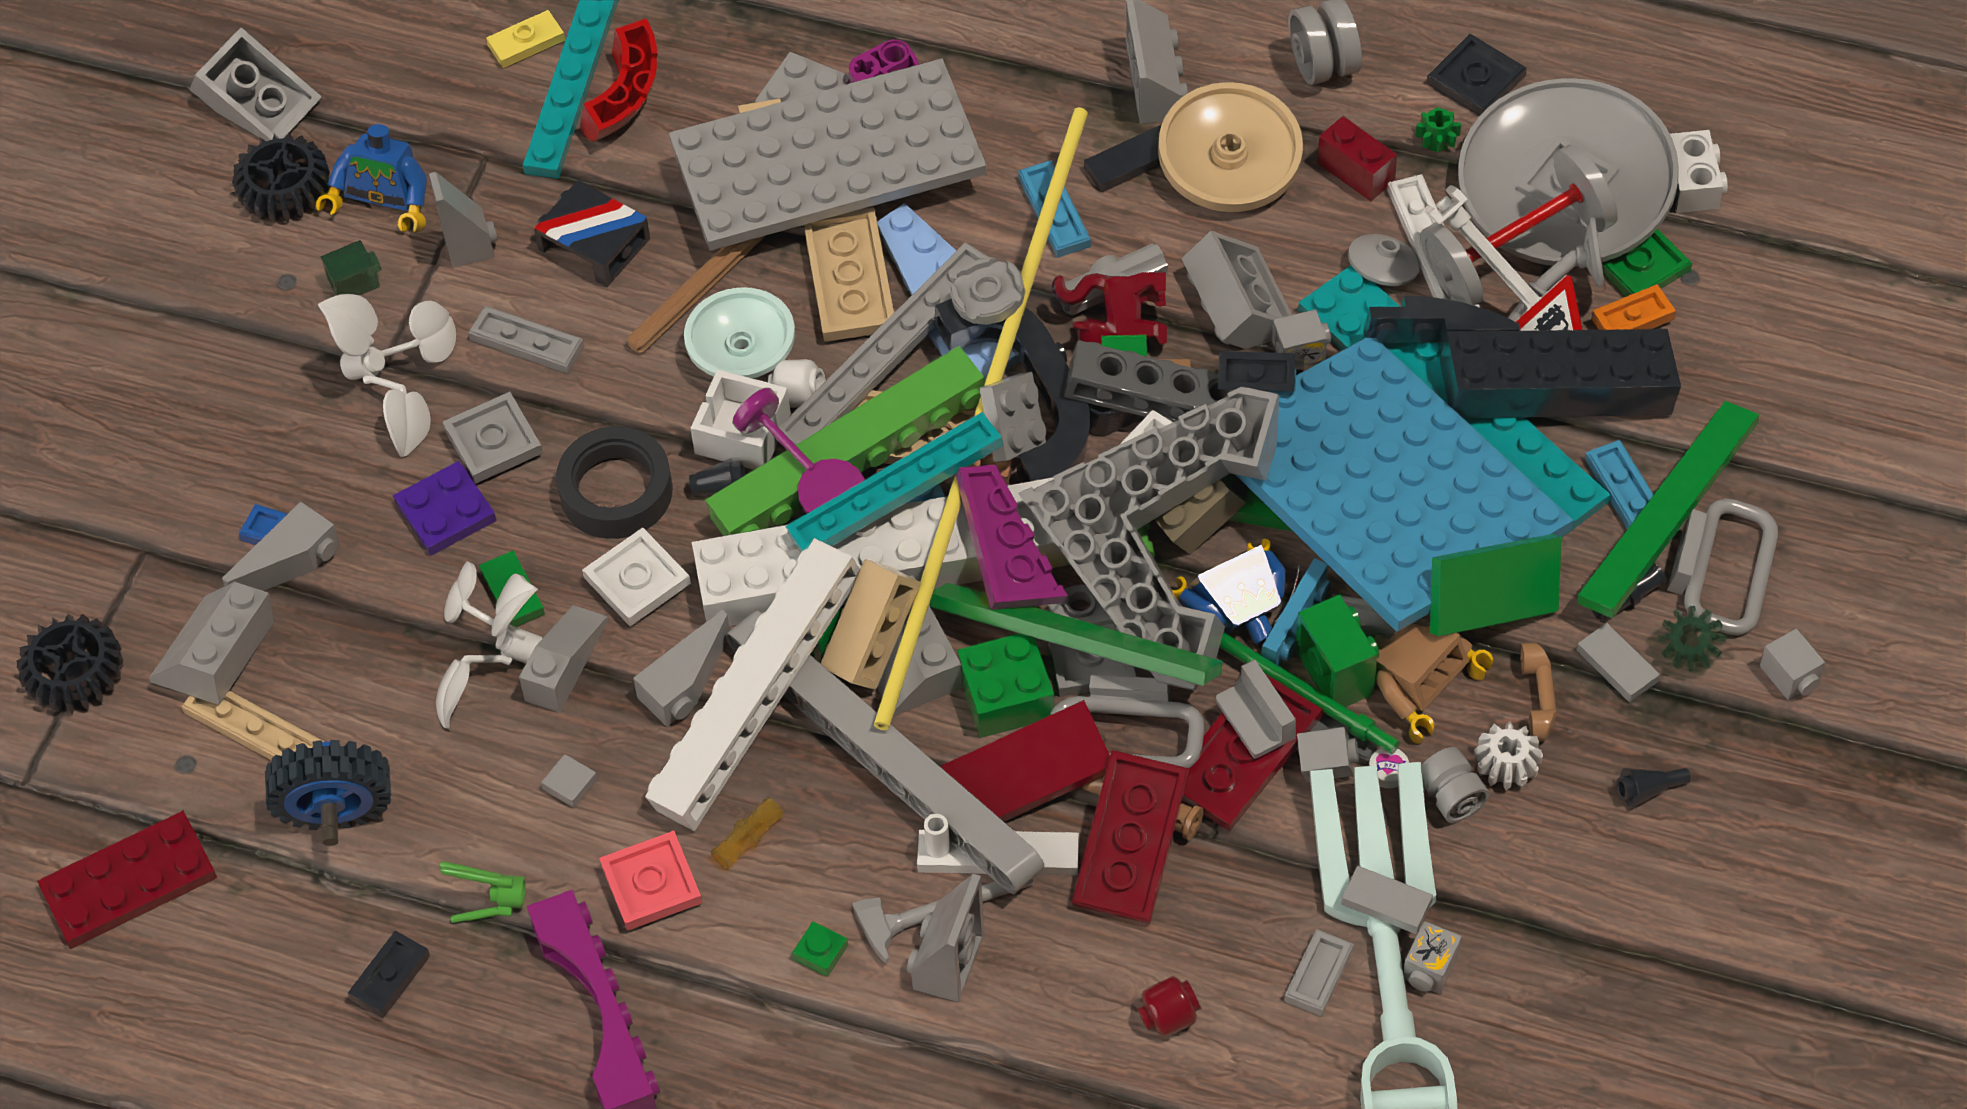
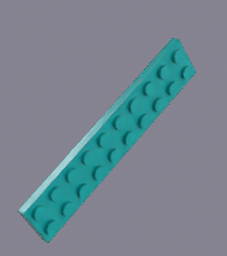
(1345, 306)

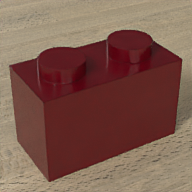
(1356, 158)

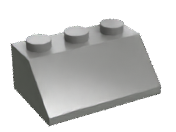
(1153, 61)
(1235, 289)
(216, 643)
(932, 670)

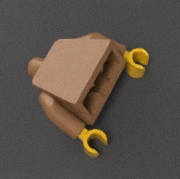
(1419, 666)

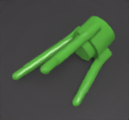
(504, 889)

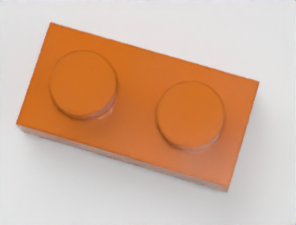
(1637, 311)

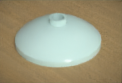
(735, 321)

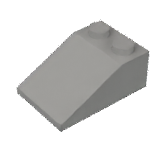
(254, 88)
(949, 942)

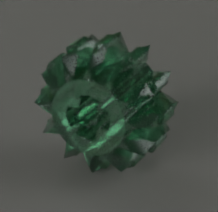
(1707, 639)

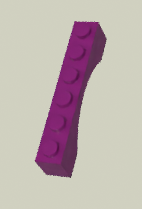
(565, 940)

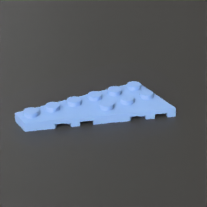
(918, 255)

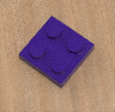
(444, 508)

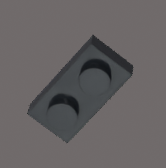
(388, 974)

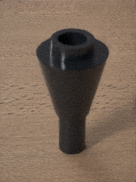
(1642, 784)

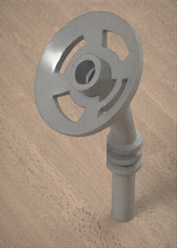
(1585, 256)

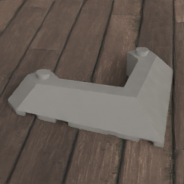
(1101, 504)

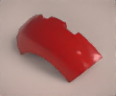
(636, 62)

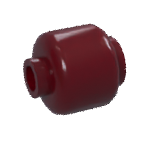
(1169, 1006)

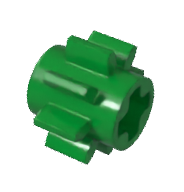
(1438, 129)

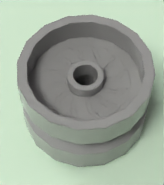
(1325, 41)

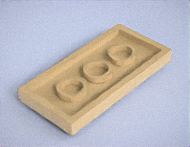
(849, 274)

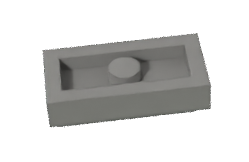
(1257, 712)

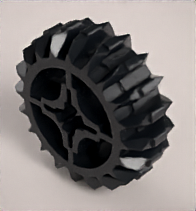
(281, 177)
(76, 672)

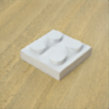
(636, 576)

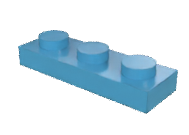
(1312, 588)

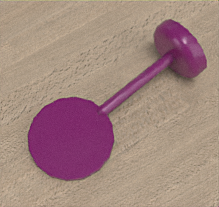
(821, 479)

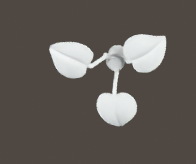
(353, 323)
(512, 641)

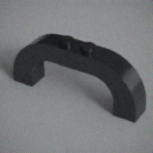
(1050, 373)

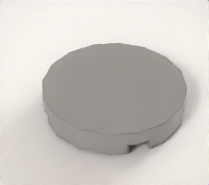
(987, 291)

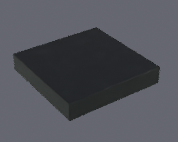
(1476, 75)

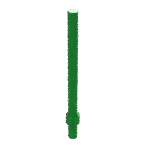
(1360, 725)

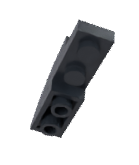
(1429, 319)

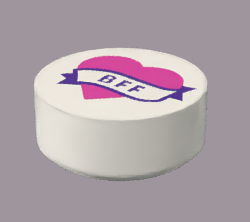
(1387, 766)

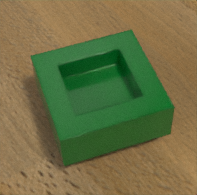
(820, 949)

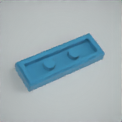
(1067, 230)
(1621, 479)

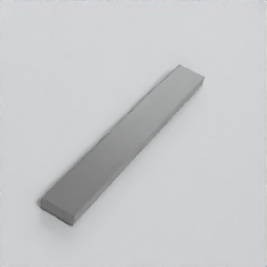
(878, 353)

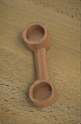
(1536, 661)

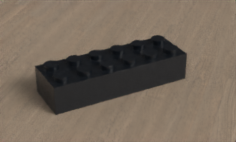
(1560, 373)

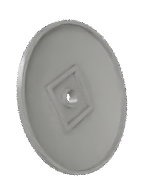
(1511, 170)

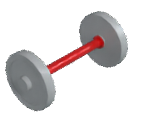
(1583, 190)

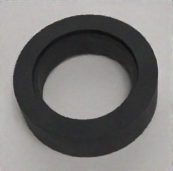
(603, 445)

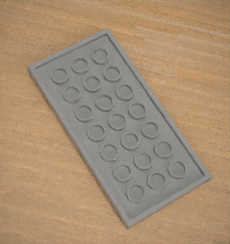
(826, 154)

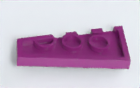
(1004, 545)

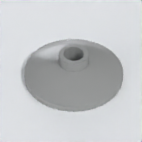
(1383, 259)

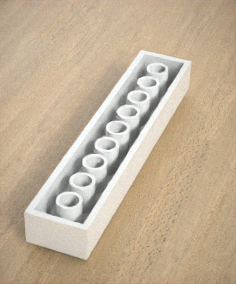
(747, 567)

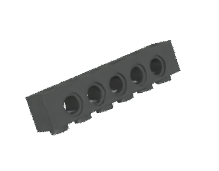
(1125, 388)

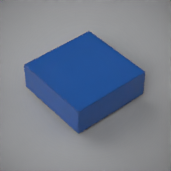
(259, 523)

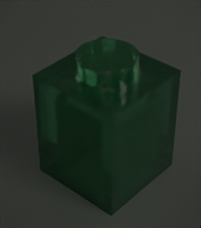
(351, 269)

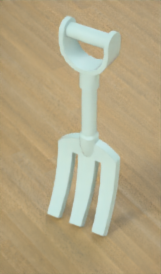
(1373, 850)

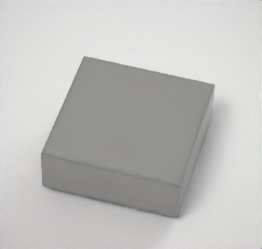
(569, 780)

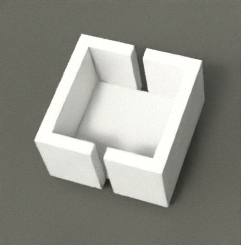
(722, 439)

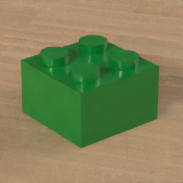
(1337, 651)
(1005, 684)

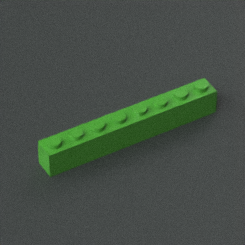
(860, 437)

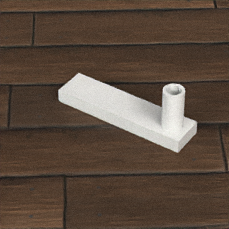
(939, 855)

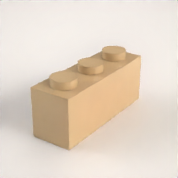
(870, 624)

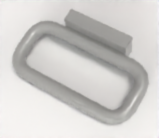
(1695, 551)
(1142, 698)

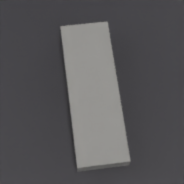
(526, 339)

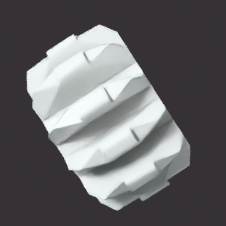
(1508, 755)

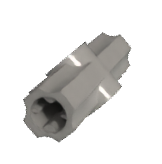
(1142, 260)

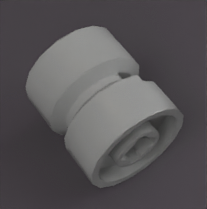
(1450, 781)

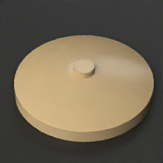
(1230, 147)

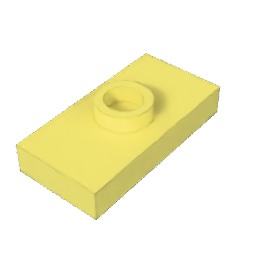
(525, 39)

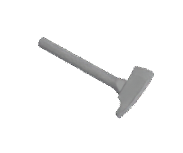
(880, 927)

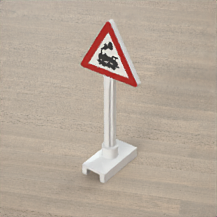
(1552, 311)

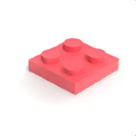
(650, 880)

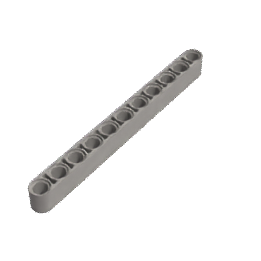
(906, 770)

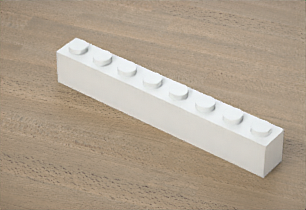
(753, 684)

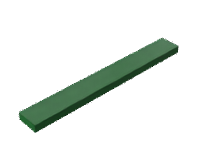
(1668, 509)
(1079, 635)

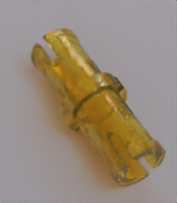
(747, 833)

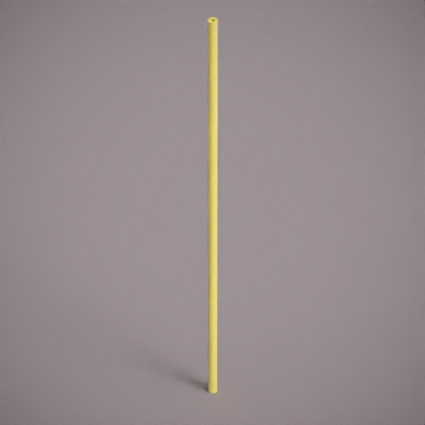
(996, 372)

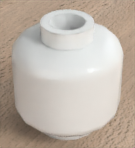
(800, 377)

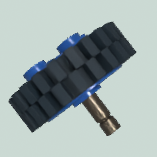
(328, 786)

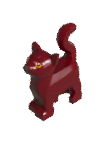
(1122, 302)

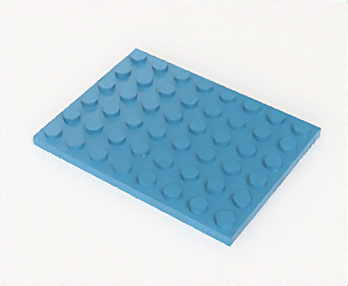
(1390, 477)

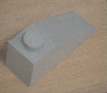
(462, 223)
(287, 551)
(561, 658)
(678, 677)

